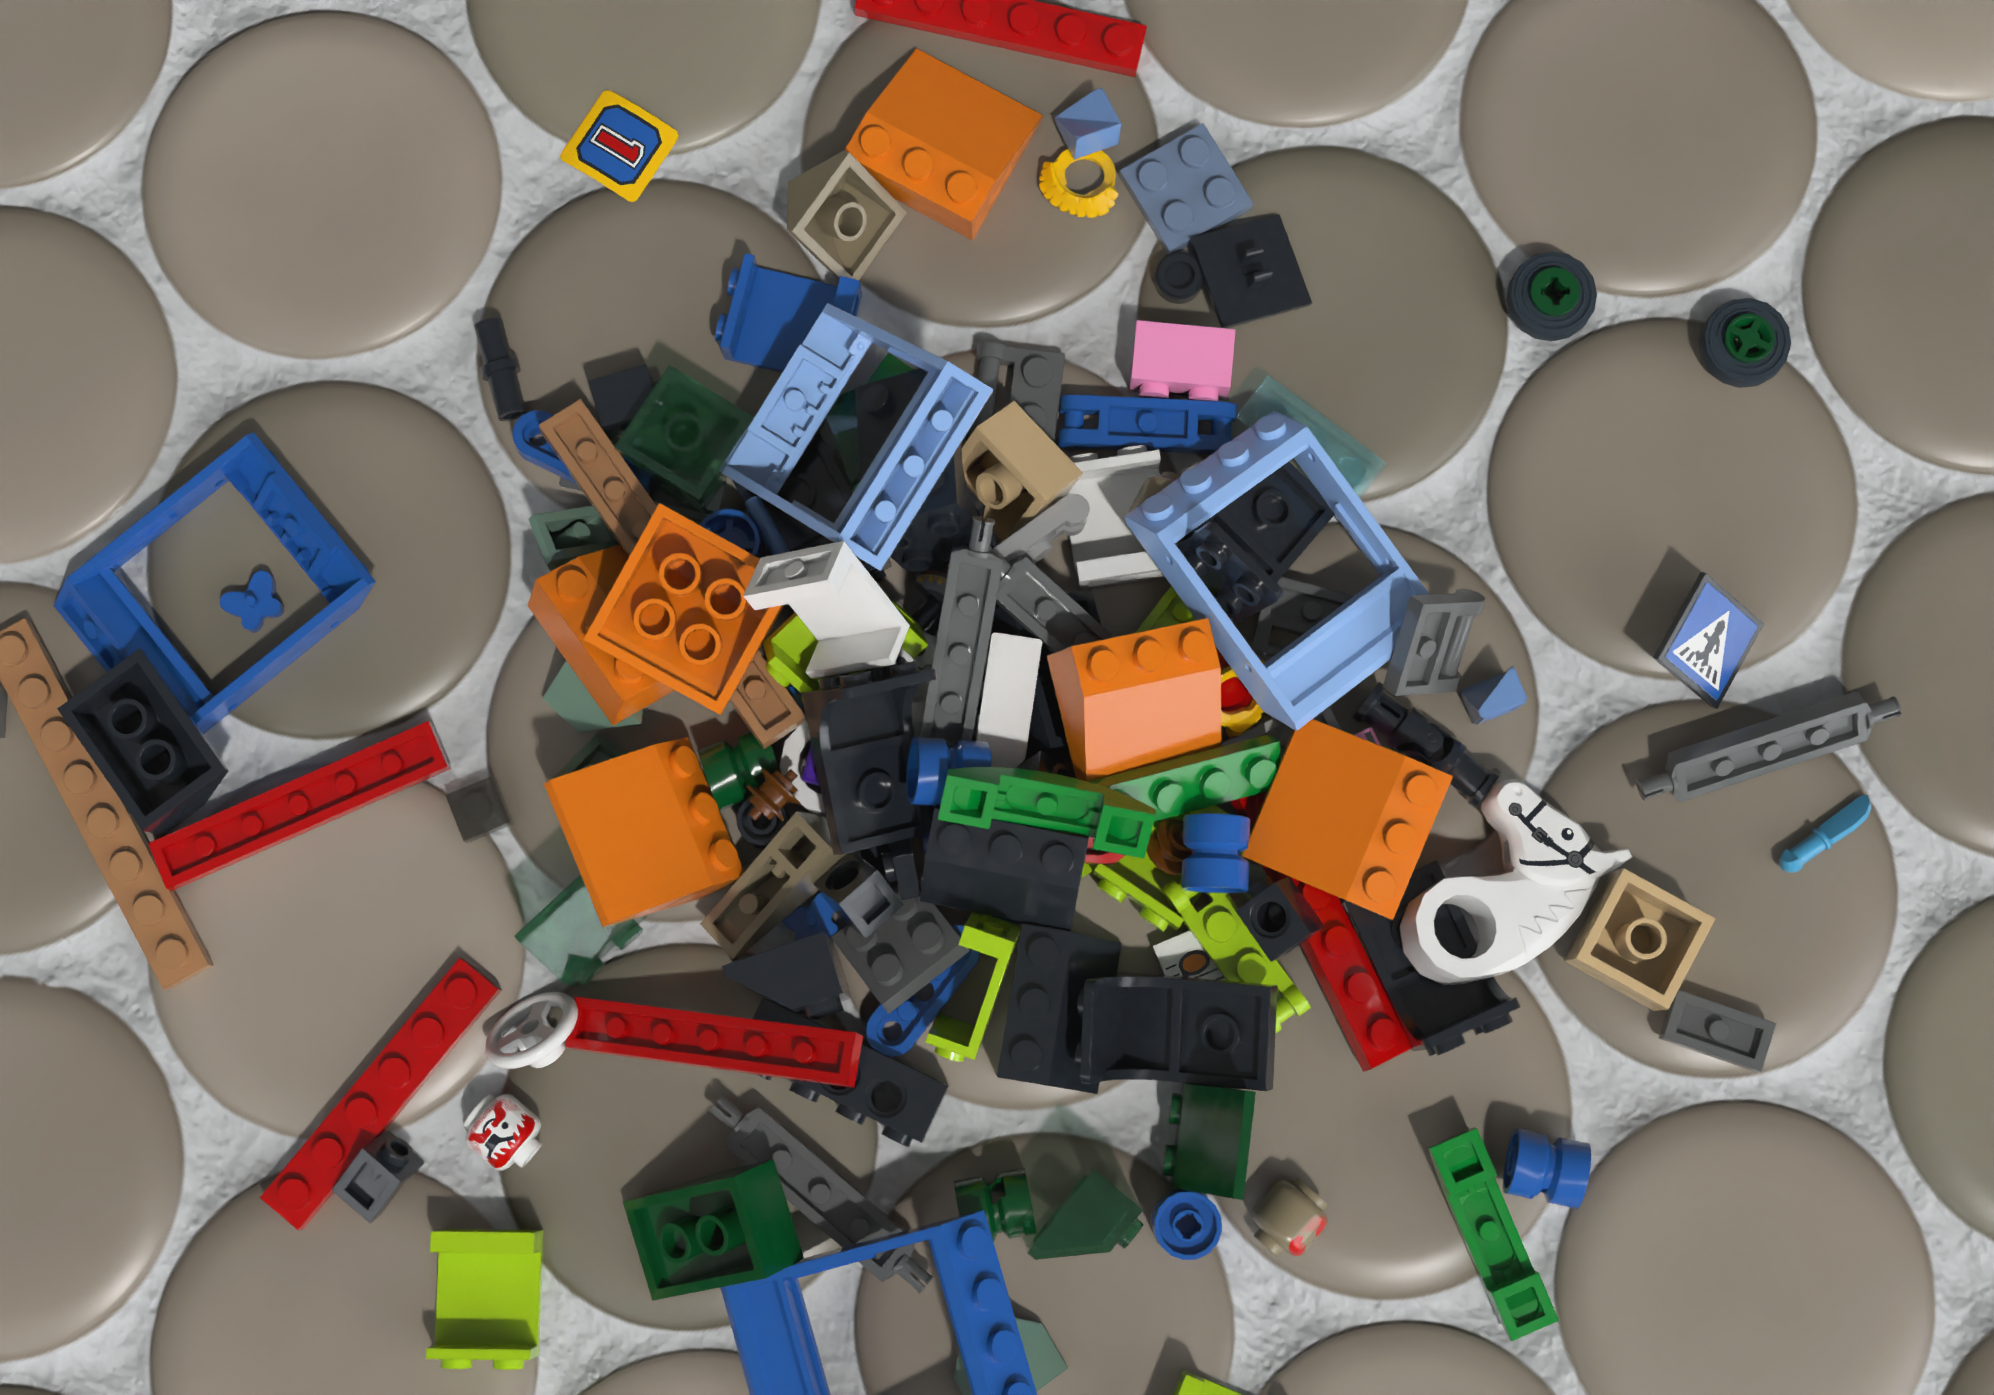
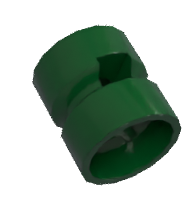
(733, 768)
(1004, 1201)

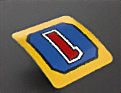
(619, 145)

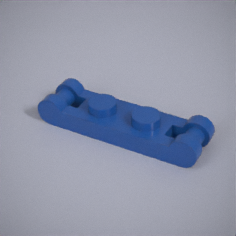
(1148, 422)

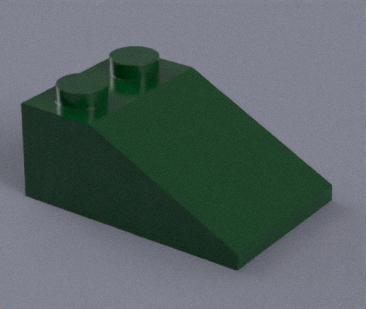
(1210, 1140)
(714, 1231)

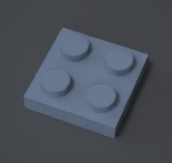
(1185, 189)

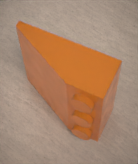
(943, 142)
(566, 607)
(684, 610)
(1139, 698)
(1347, 816)
(645, 831)

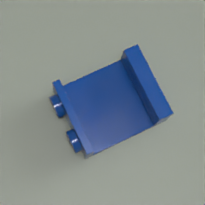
(775, 313)

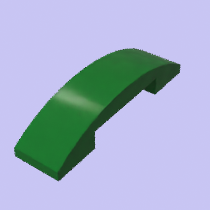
(1048, 802)
(1491, 1234)

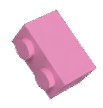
(1182, 361)

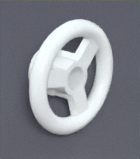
(534, 1037)

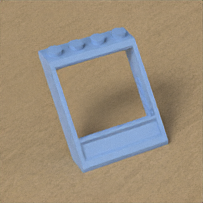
(904, 465)
(1340, 647)

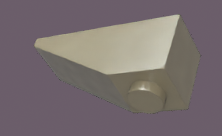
(773, 884)

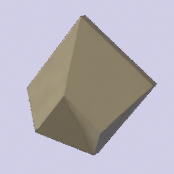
(841, 215)

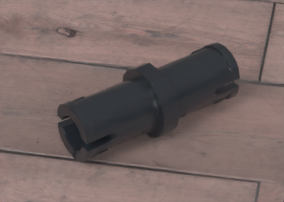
(500, 369)

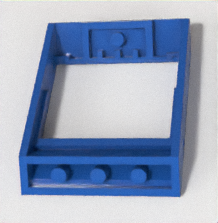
(117, 625)
(779, 1342)

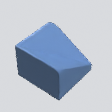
(1089, 125)
(1494, 697)

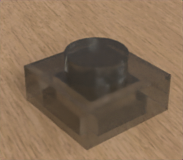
(479, 809)

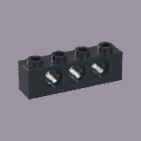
(920, 1092)

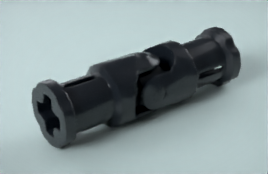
(1411, 733)

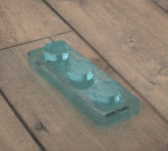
(1352, 459)

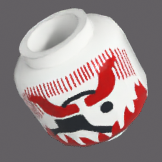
(503, 1132)

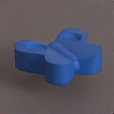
(255, 602)
(812, 919)

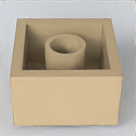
(1015, 470)
(1639, 940)

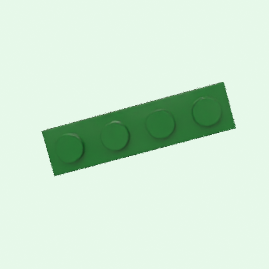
(1201, 778)

